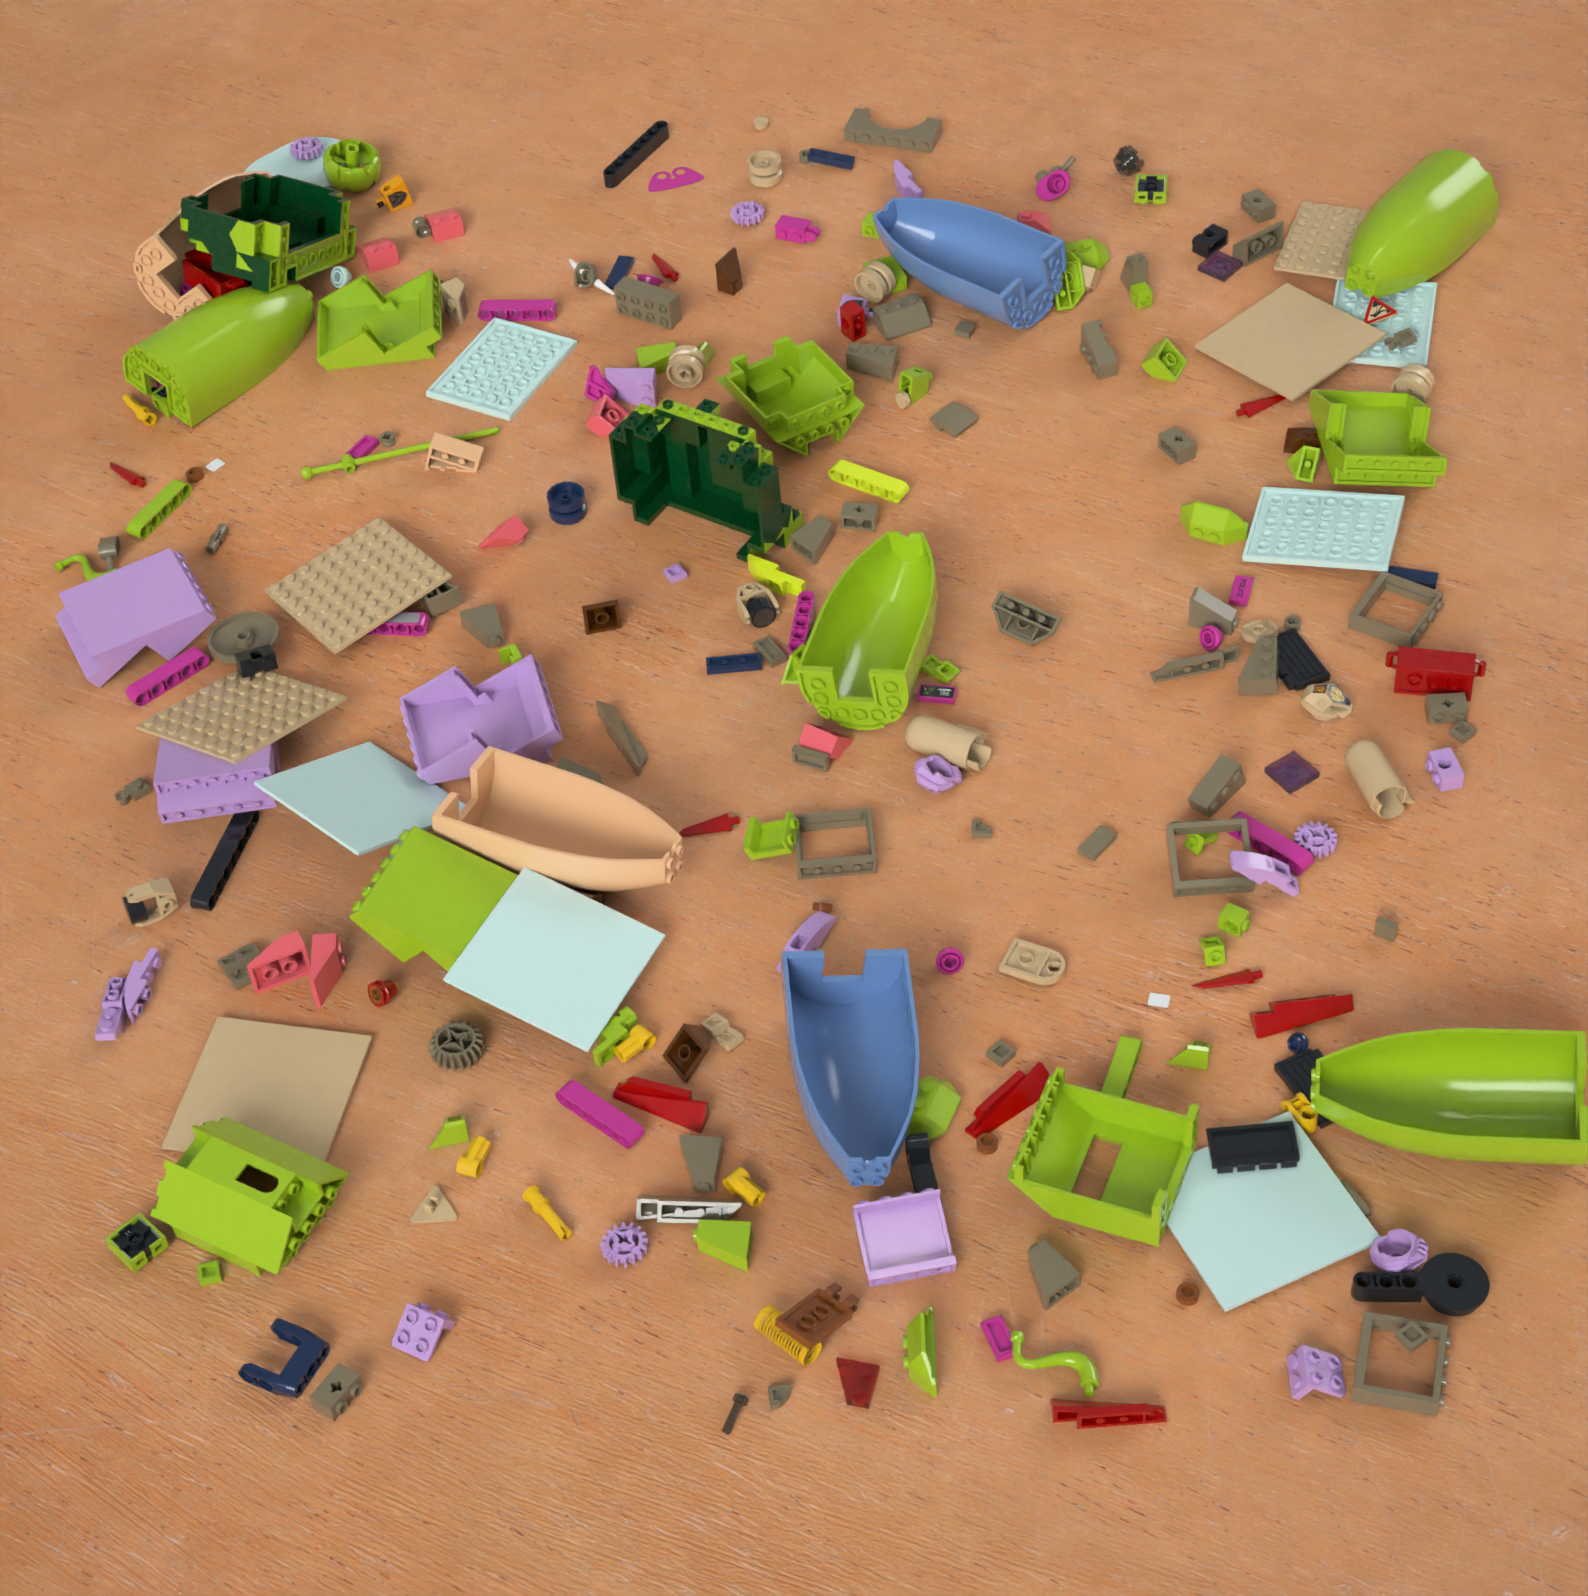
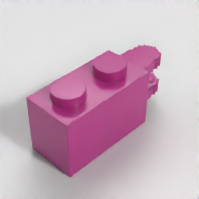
(796, 229)

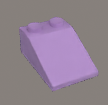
(634, 385)

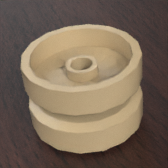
(765, 168)
(875, 282)
(685, 366)
(1414, 380)

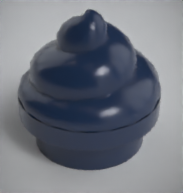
(1298, 1042)

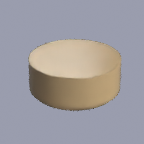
(761, 123)
(902, 399)

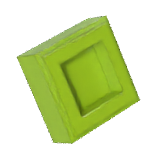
(209, 1273)

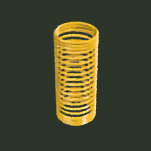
(770, 1322)

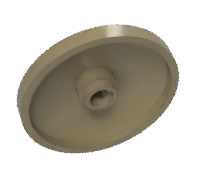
(241, 634)

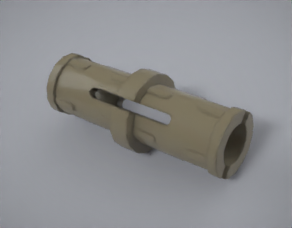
(212, 546)

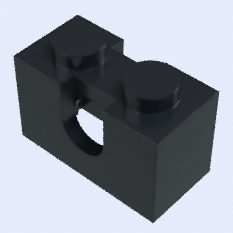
(1211, 236)
(248, 666)

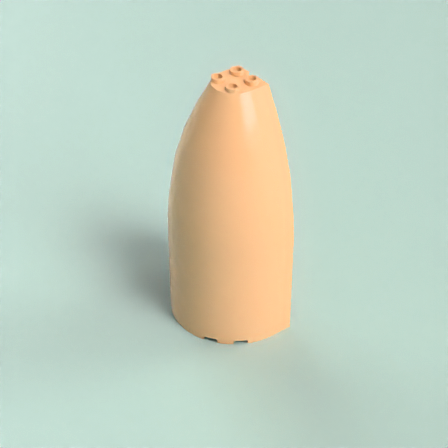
(161, 254)
(559, 826)

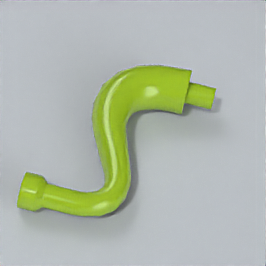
(87, 569)
(1081, 1363)

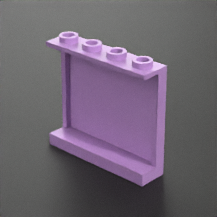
(903, 1237)

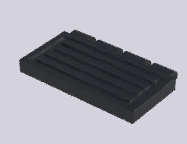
(1297, 662)
(1297, 1075)
(1251, 1146)

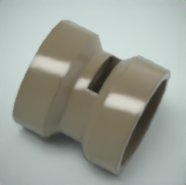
(421, 227)

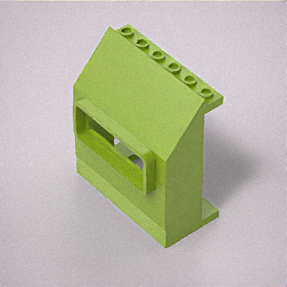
(1145, 1174)

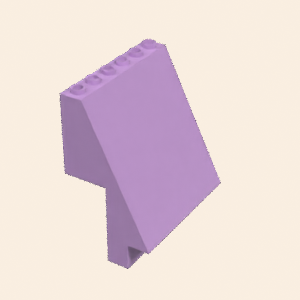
(133, 607)
(456, 721)
(205, 786)

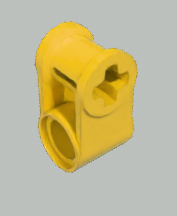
(1301, 1111)

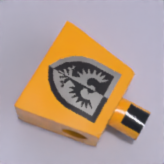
(394, 194)

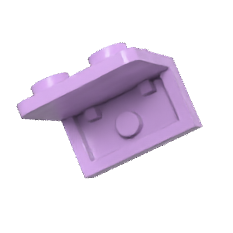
(420, 1330)
(1314, 1370)

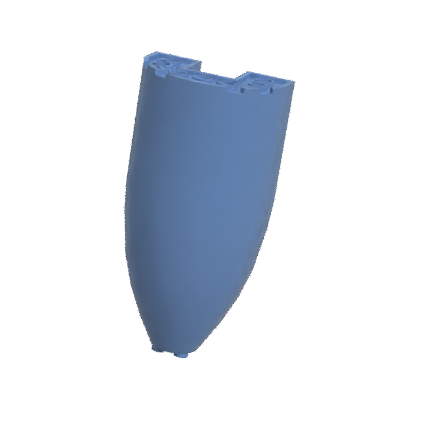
(975, 257)
(854, 1057)

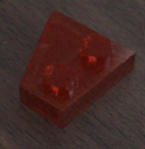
(857, 1381)

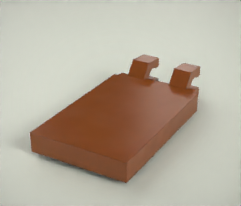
(817, 1316)

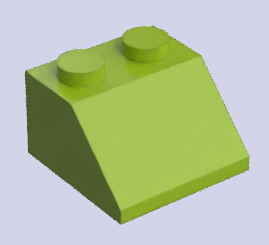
(1164, 361)

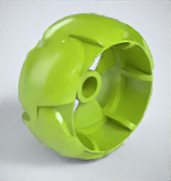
(352, 154)

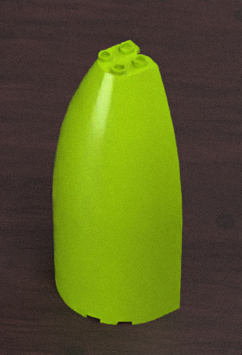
(1421, 224)
(221, 348)
(872, 634)
(1463, 1094)

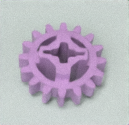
(306, 148)
(747, 213)
(1316, 838)
(624, 1244)

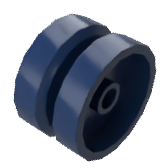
(567, 503)

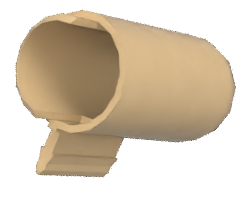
(955, 743)
(1377, 779)

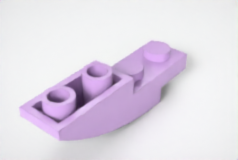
(904, 182)
(1264, 868)
(810, 934)
(137, 984)
(114, 1010)

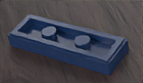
(831, 158)
(620, 269)
(1421, 577)
(734, 663)

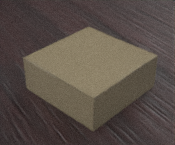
(965, 329)
(1462, 731)
(1386, 928)
(1001, 1053)
(1411, 1336)

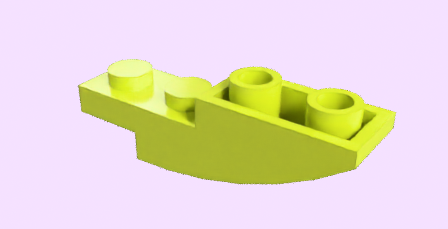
(769, 576)

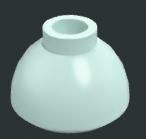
(340, 276)

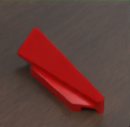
(1299, 1012)
(1009, 1100)
(664, 1101)
(1105, 1414)

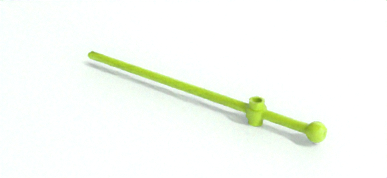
(348, 463)

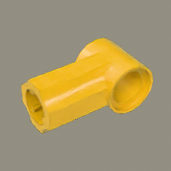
(638, 1039)
(473, 1161)
(740, 1183)

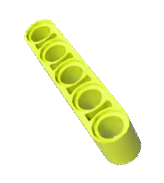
(868, 481)

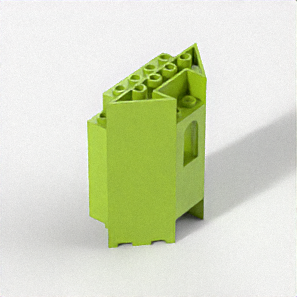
(795, 393)
(233, 1219)

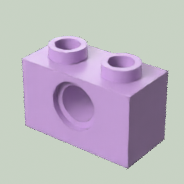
(1444, 769)

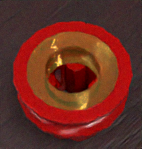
(381, 993)

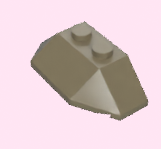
(1023, 619)

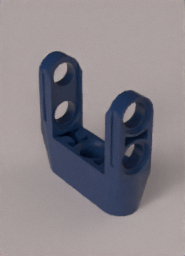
(299, 1369)

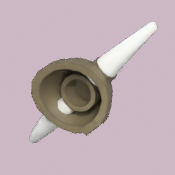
(587, 275)

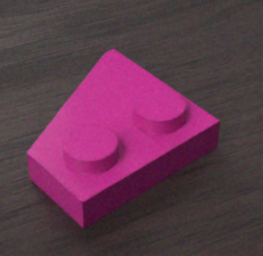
(598, 385)

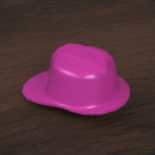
(1053, 185)
(649, 279)

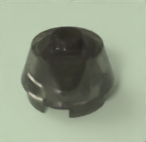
(1127, 161)

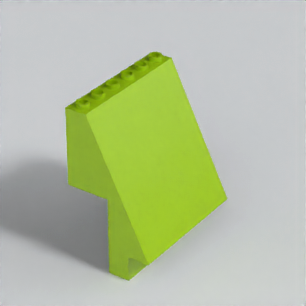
(371, 328)
(1376, 438)
(429, 898)

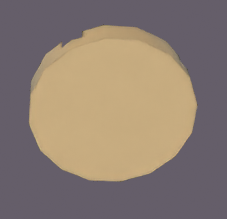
(1256, 629)

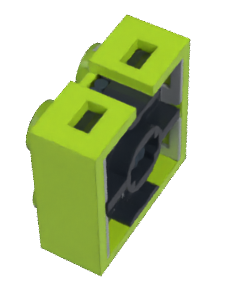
(1150, 189)
(136, 1242)

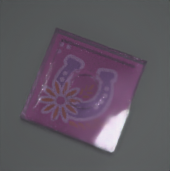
(1220, 266)
(1292, 772)

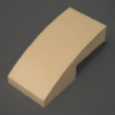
(721, 1032)

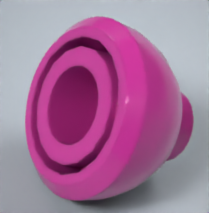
(1210, 637)
(949, 960)

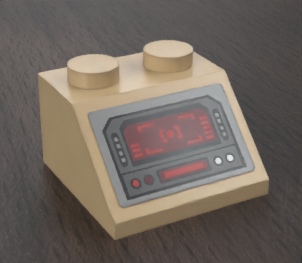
(455, 299)

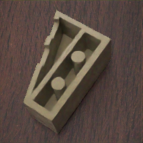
(1096, 351)
(873, 359)
(443, 598)
(1261, 669)
(1217, 786)

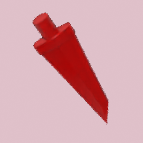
(667, 271)
(1254, 407)
(129, 476)
(717, 824)
(1237, 978)

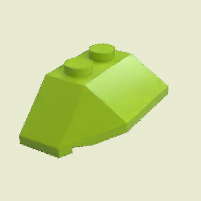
(1091, 252)
(1073, 284)
(1212, 523)
(934, 1107)
(921, 1351)

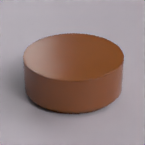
(194, 474)
(824, 907)
(987, 1143)
(1187, 1293)

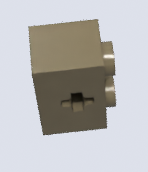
(1258, 206)
(1177, 445)
(859, 516)
(1446, 708)
(336, 1391)

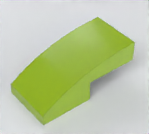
(939, 670)

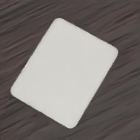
(214, 465)
(1158, 1000)

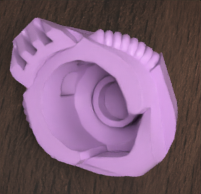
(928, 774)
(1398, 1251)

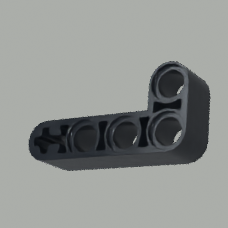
(920, 1162)

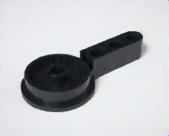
(1432, 1282)

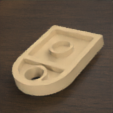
(1032, 963)

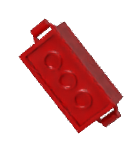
(198, 269)
(1434, 671)

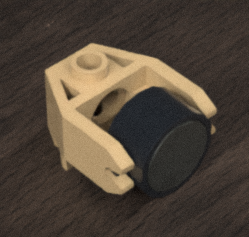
(756, 604)
(163, 897)

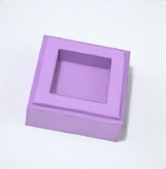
(675, 573)

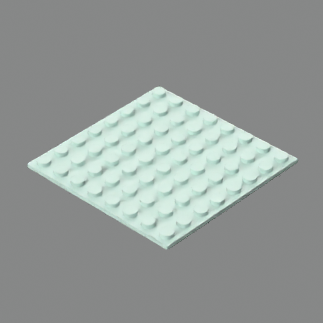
(357, 796)
(555, 959)
(1265, 1225)

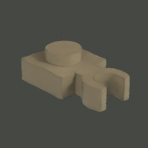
(1401, 338)
(133, 790)

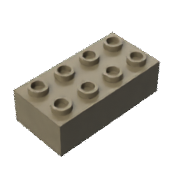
(648, 303)

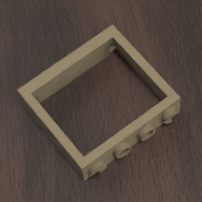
(1402, 587)
(839, 865)
(1206, 886)
(1393, 1398)

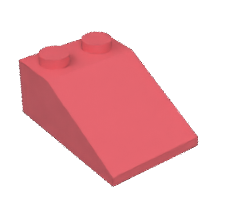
(445, 224)
(378, 254)
(279, 963)
(325, 965)

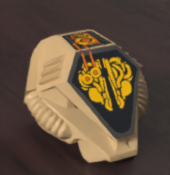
(1320, 698)

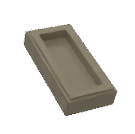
(770, 651)
(811, 758)
(1097, 843)

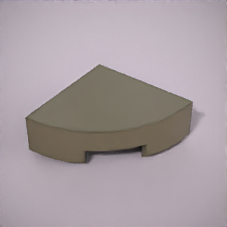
(980, 830)
(779, 1395)

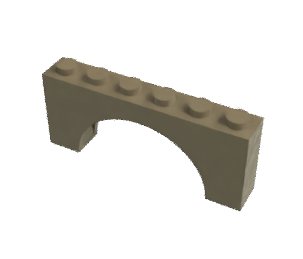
(919, 138)

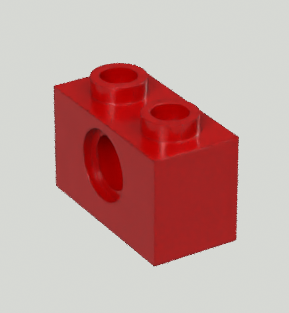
(852, 321)

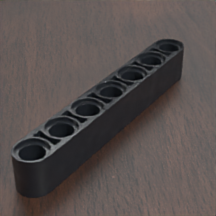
(636, 154)
(224, 860)

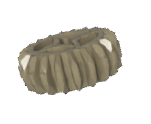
(456, 1045)

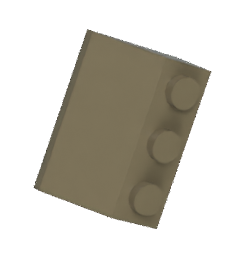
(1259, 245)
(901, 317)

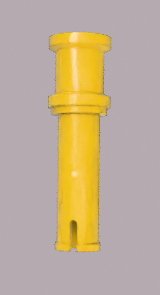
(141, 412)
(541, 1206)

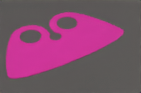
(689, 177)

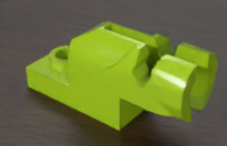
(613, 1034)

